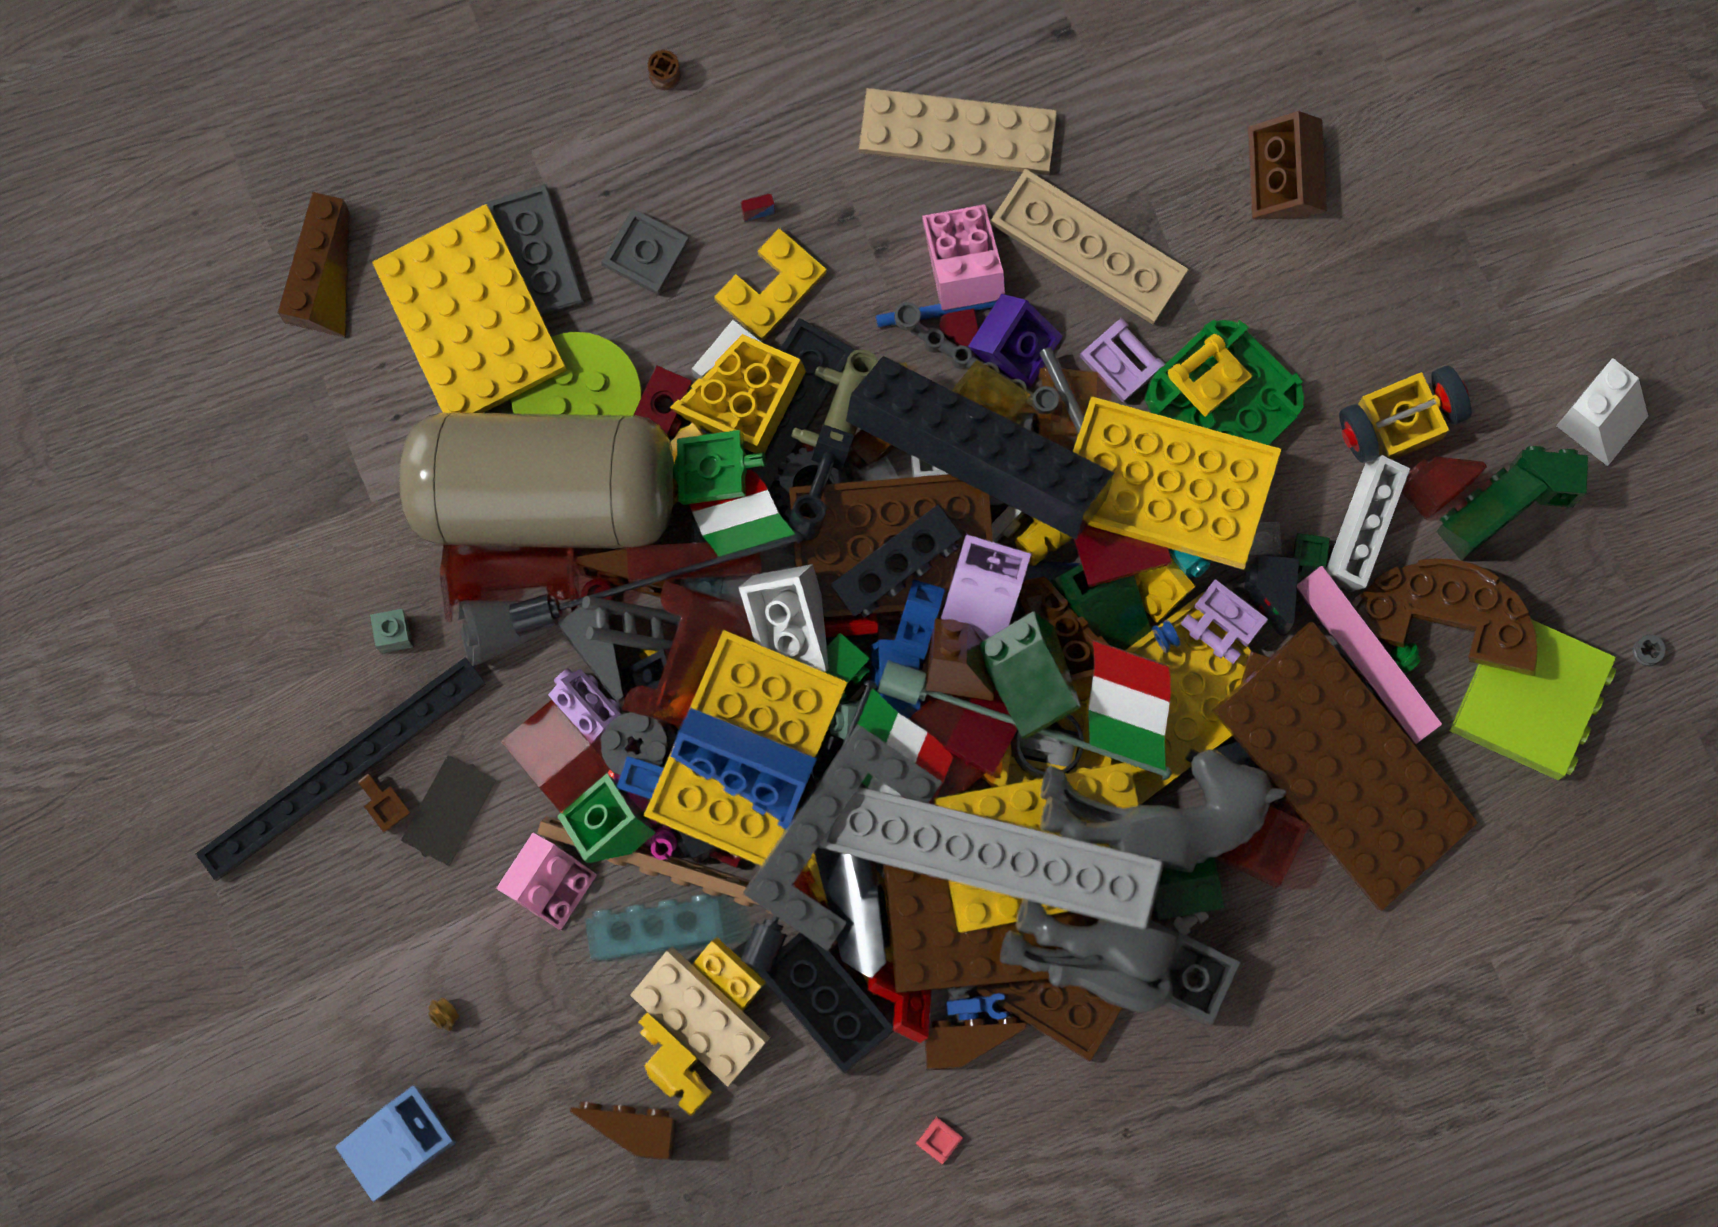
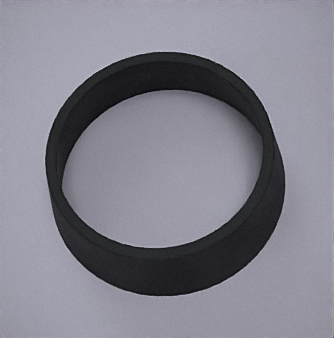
(1016, 750)

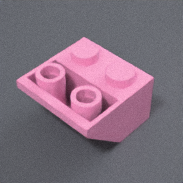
(546, 881)

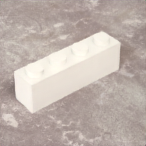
(1366, 523)

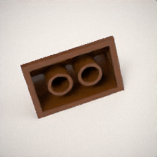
(1287, 167)

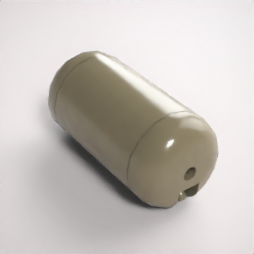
(537, 480)

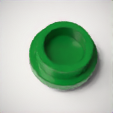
(1407, 657)

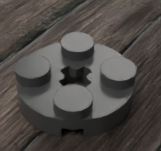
(633, 725)

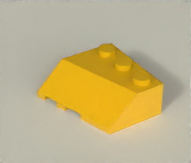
(744, 392)

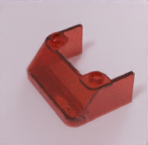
(474, 569)

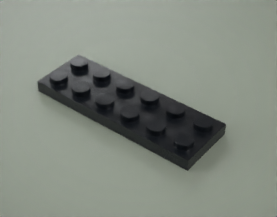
(814, 349)

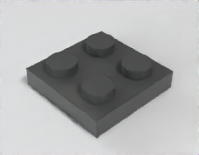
(645, 251)

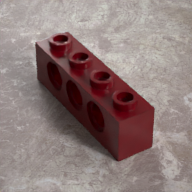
(663, 385)

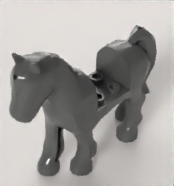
(1114, 957)

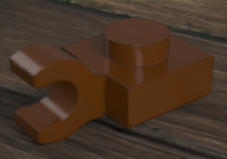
(385, 806)

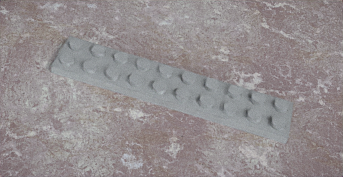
(997, 857)

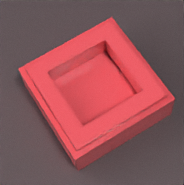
(939, 1140)

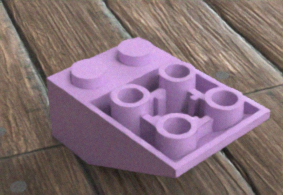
(985, 586)

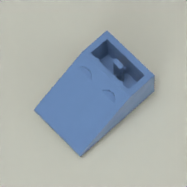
(395, 1143)

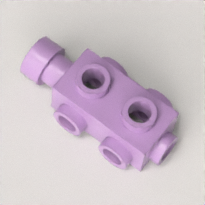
(585, 705)

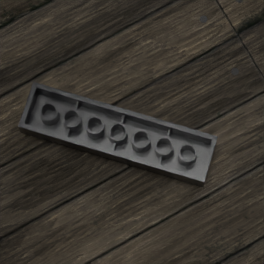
(979, 447)

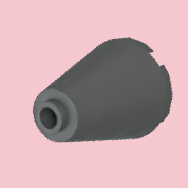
(489, 629)

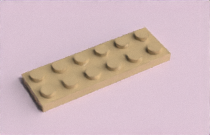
(957, 131)
(1089, 246)

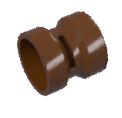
(665, 77)

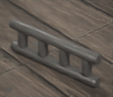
(629, 635)

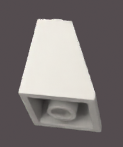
(1607, 412)

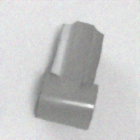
(1050, 749)

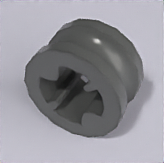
(1650, 641)

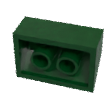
(1489, 510)

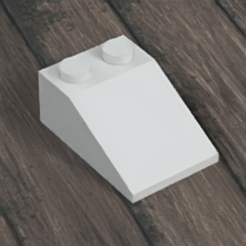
(788, 614)

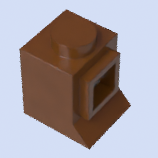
(867, 449)

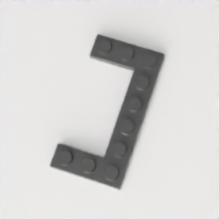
(773, 881)

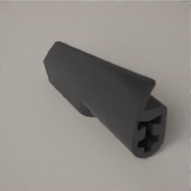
(858, 899)

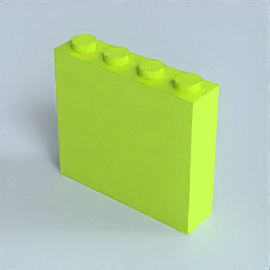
(1542, 715)

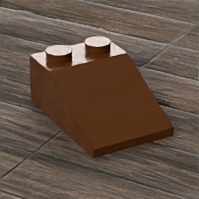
(613, 568)

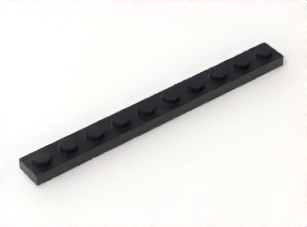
(340, 769)

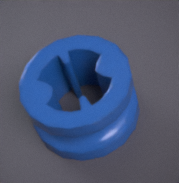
(1166, 636)

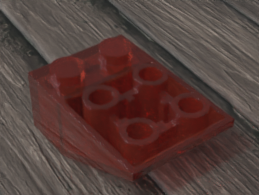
(1270, 849)

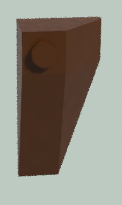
(1072, 631)

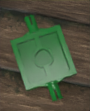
(713, 467)

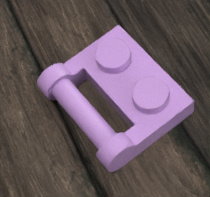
(1115, 367)

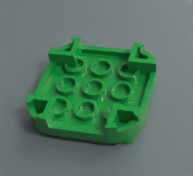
(1255, 411)

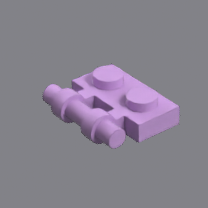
(1230, 614)

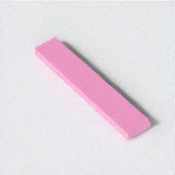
(1368, 655)

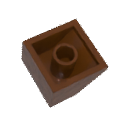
(957, 661)

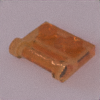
(1083, 387)

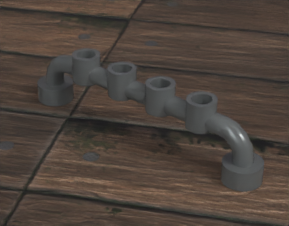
(908, 317)

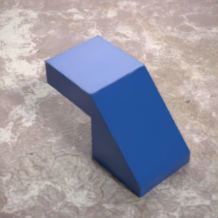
(918, 619)

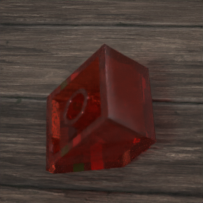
(1439, 482)

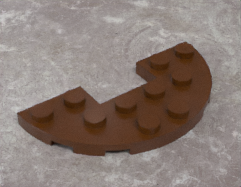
(1454, 596)

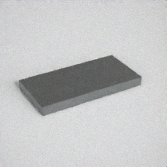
(538, 248)

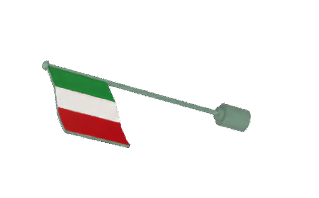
(1124, 708)

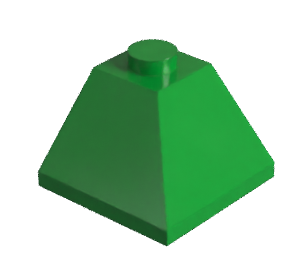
(605, 822)

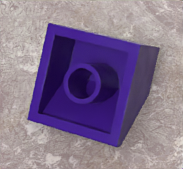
(1014, 338)

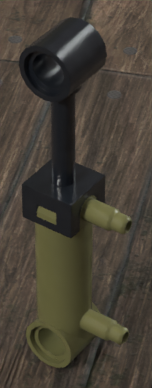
(832, 443)

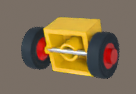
(1405, 415)

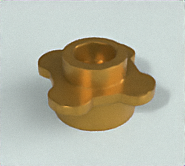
(442, 1014)

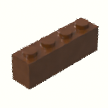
(319, 269)

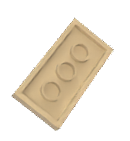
(700, 1016)

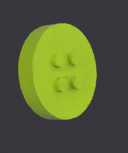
(596, 381)

